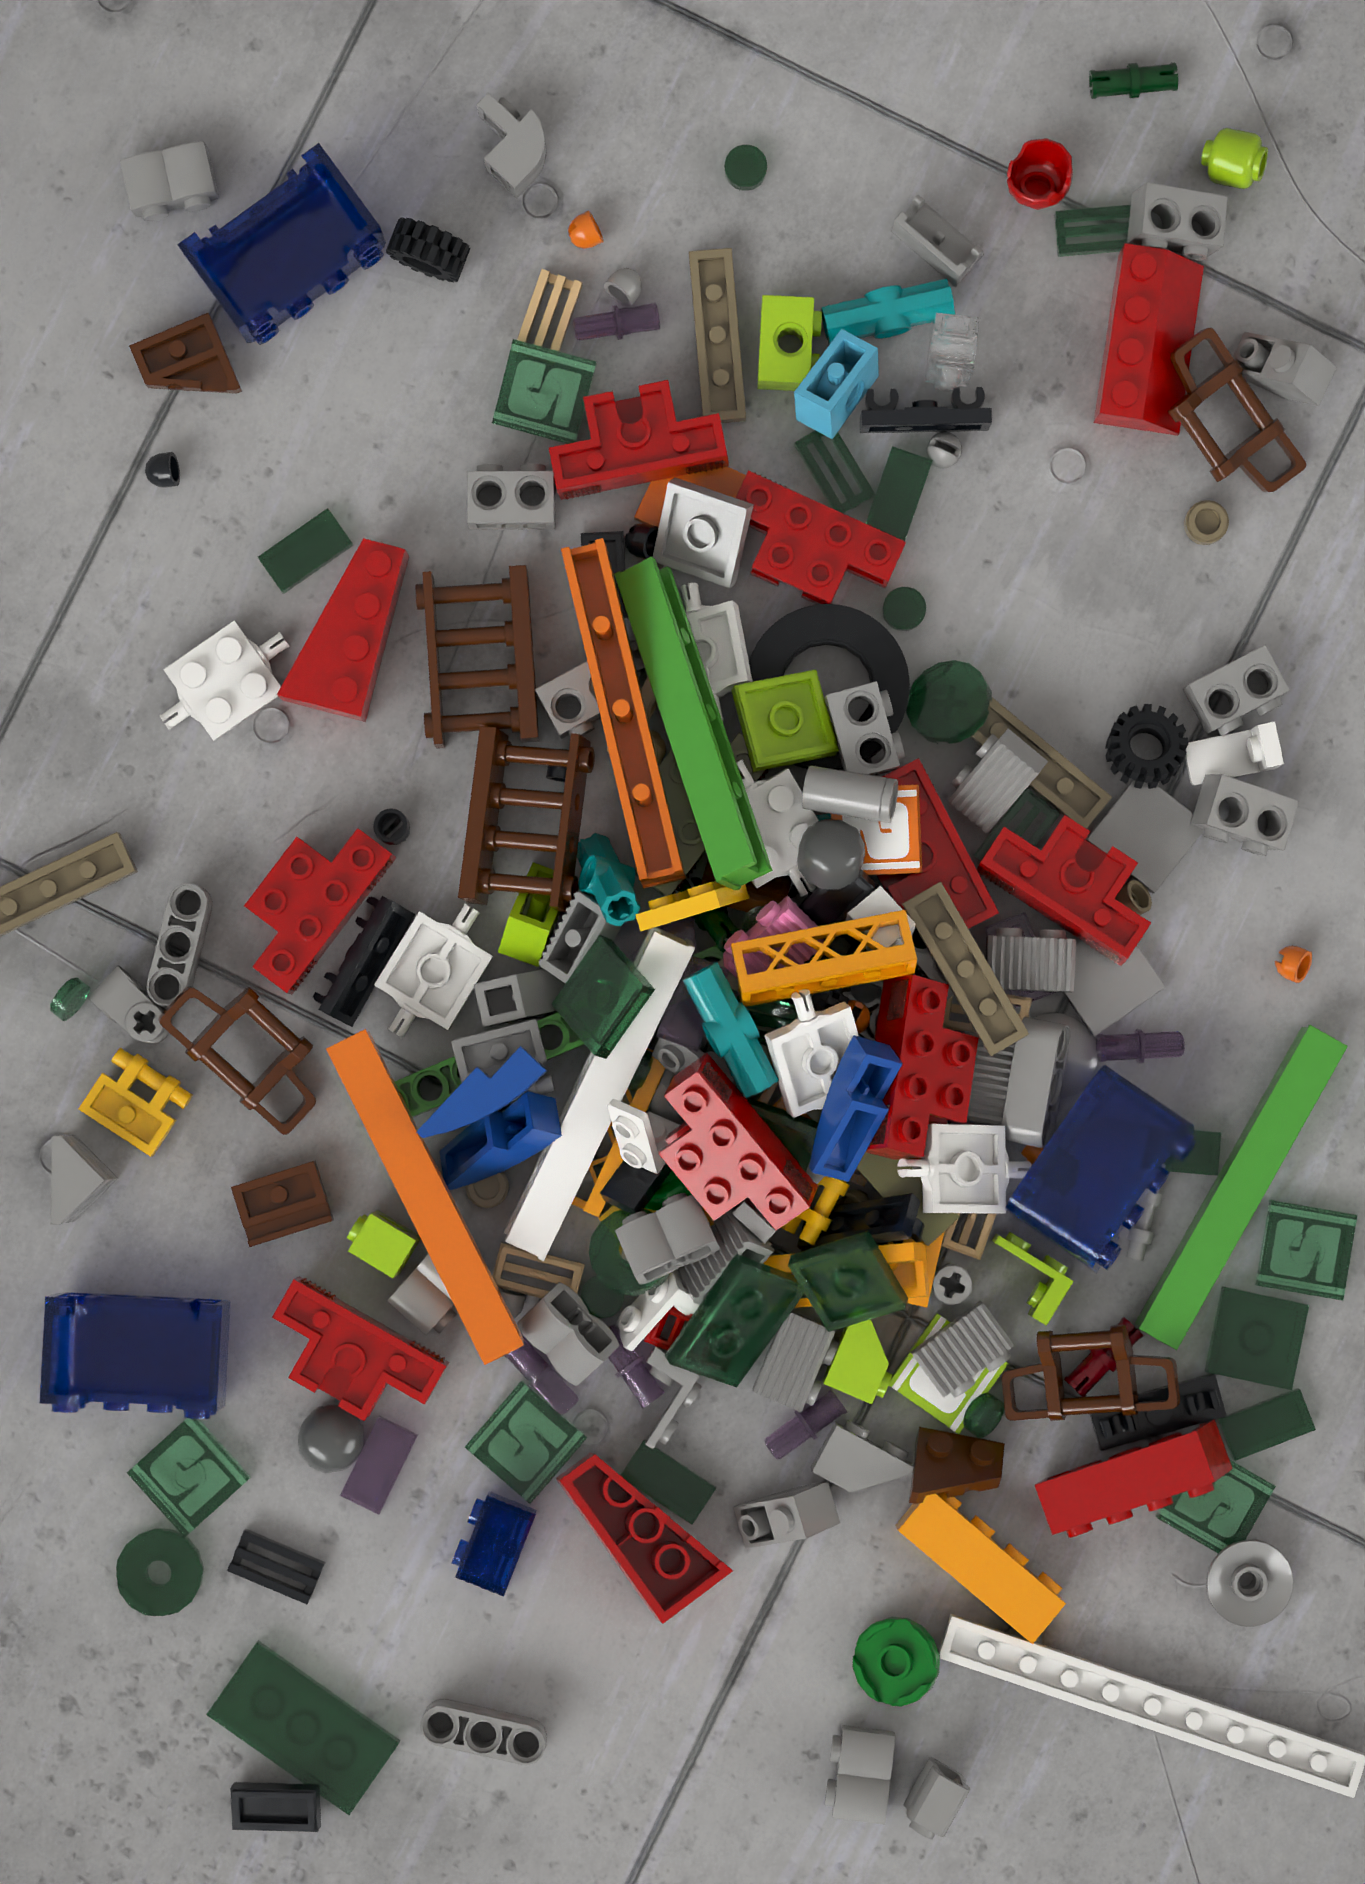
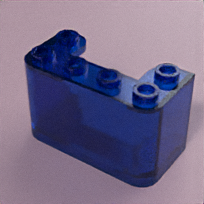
(287, 249)
(1101, 1169)
(135, 1353)

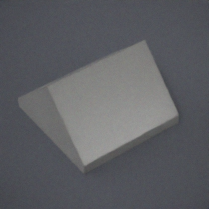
(76, 1178)

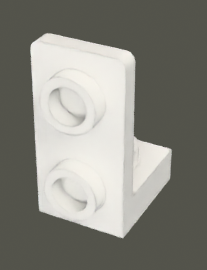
(1235, 753)
(640, 1135)
(651, 1307)

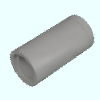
(850, 794)

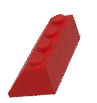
(1148, 319)

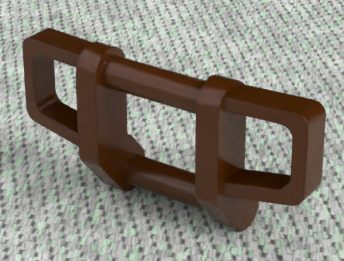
(1269, 429)
(250, 1093)
(1059, 1407)

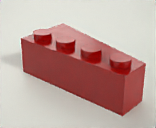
(348, 642)
(1134, 1480)
(647, 1545)

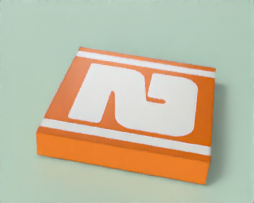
(893, 845)

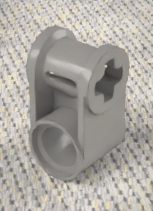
(126, 1003)

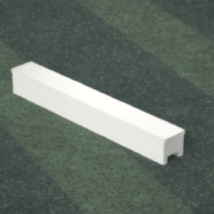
(586, 1113)

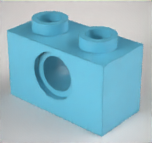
(836, 383)

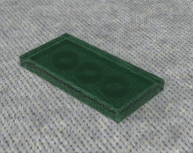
(303, 1727)

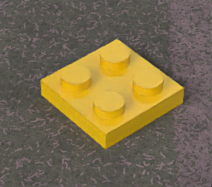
(689, 903)

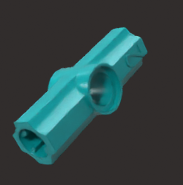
(888, 310)
(607, 879)
(730, 1030)

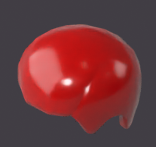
(1040, 174)

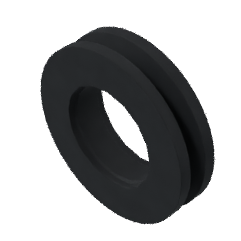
(845, 629)

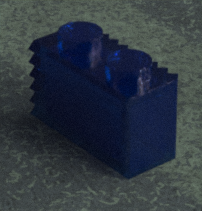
(495, 1542)

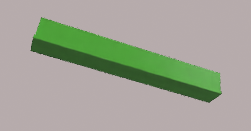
(693, 724)
(1240, 1186)

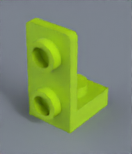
(1044, 1297)

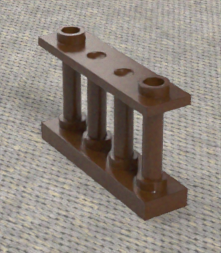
(516, 676)
(490, 795)

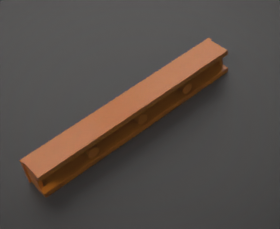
(623, 714)
(426, 1196)

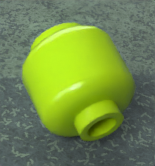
(1235, 158)

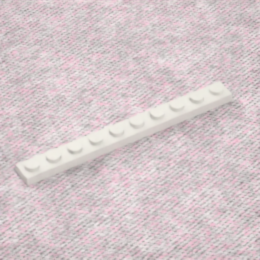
(1152, 1705)

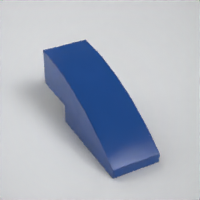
(483, 1095)
(853, 1107)
(500, 1140)

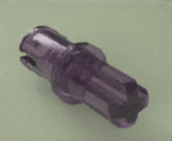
(618, 322)
(1139, 1046)
(634, 1372)
(543, 1378)
(805, 1425)

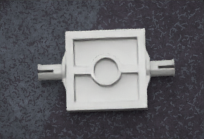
(719, 641)
(224, 680)
(781, 823)
(433, 970)
(810, 1052)
(964, 1169)

